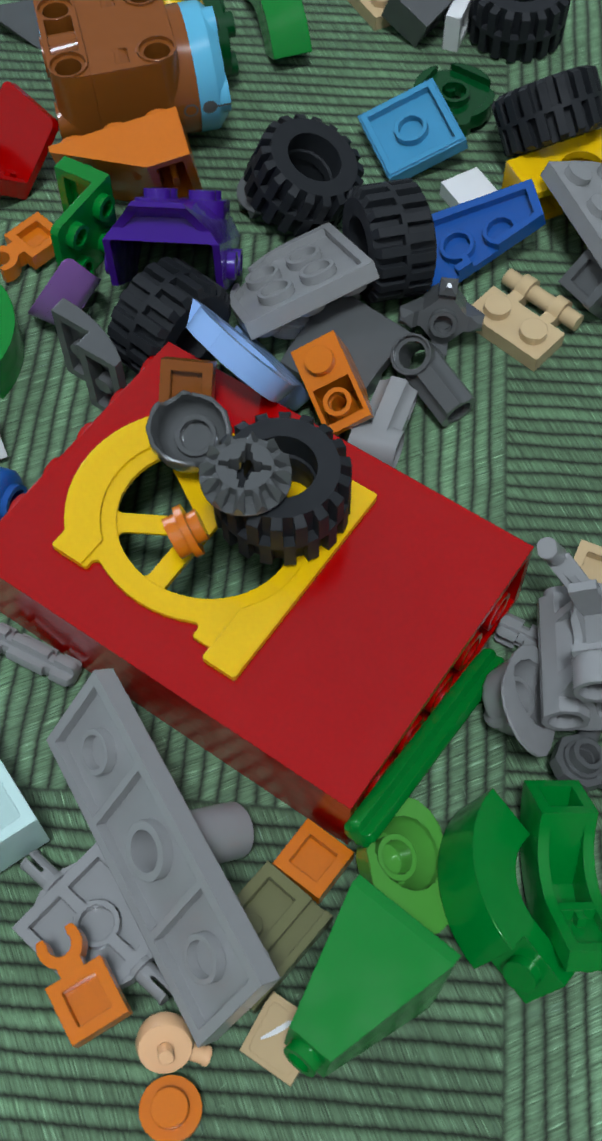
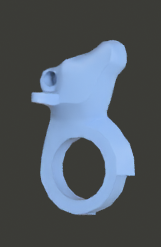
(246, 358)

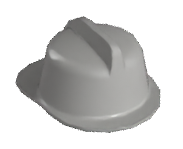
(514, 703)

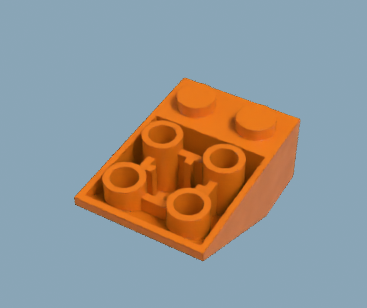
(137, 154)

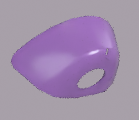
(68, 282)

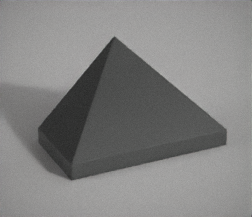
(21, 20)

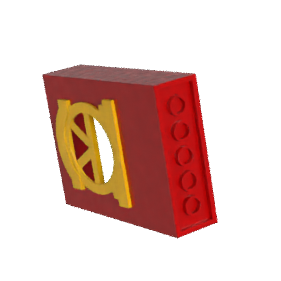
(294, 681)

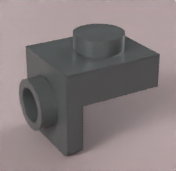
(585, 282)

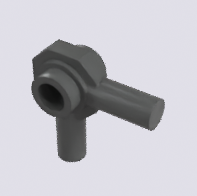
(579, 759)

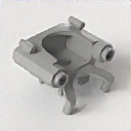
(569, 645)

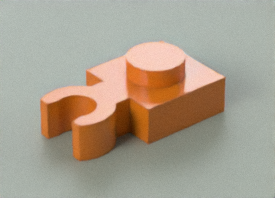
(26, 243)
(87, 993)

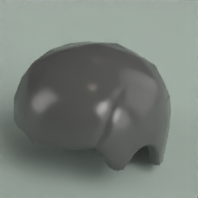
(185, 428)

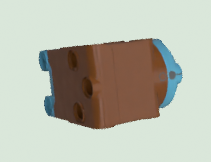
(130, 58)

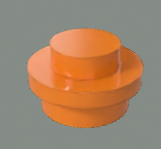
(186, 532)
(170, 1109)

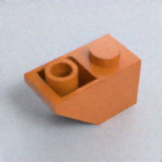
(333, 383)

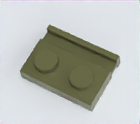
(283, 920)

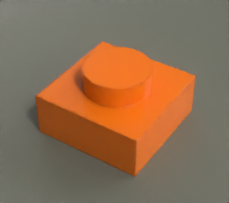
(314, 860)

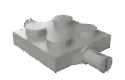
(93, 902)

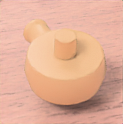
(167, 1044)

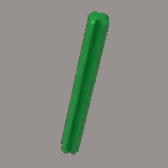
(420, 752)

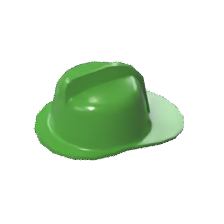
(406, 864)

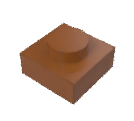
(186, 375)

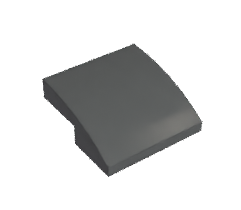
(361, 329)
(88, 352)

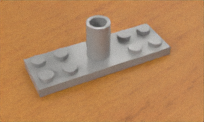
(165, 858)

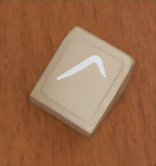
(267, 1037)

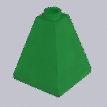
(368, 981)

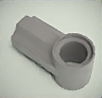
(385, 432)

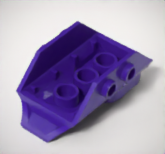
(174, 219)

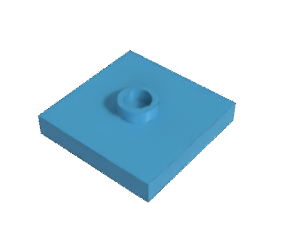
(412, 131)

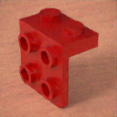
(24, 140)

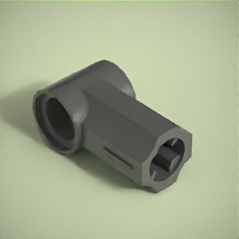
(433, 380)

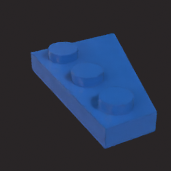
(484, 229)

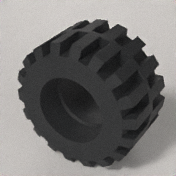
(517, 27)
(549, 110)
(302, 174)
(397, 232)
(158, 308)
(300, 521)

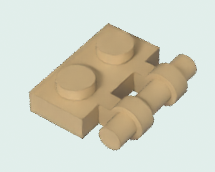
(519, 330)

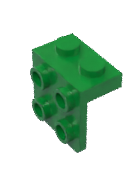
(86, 213)

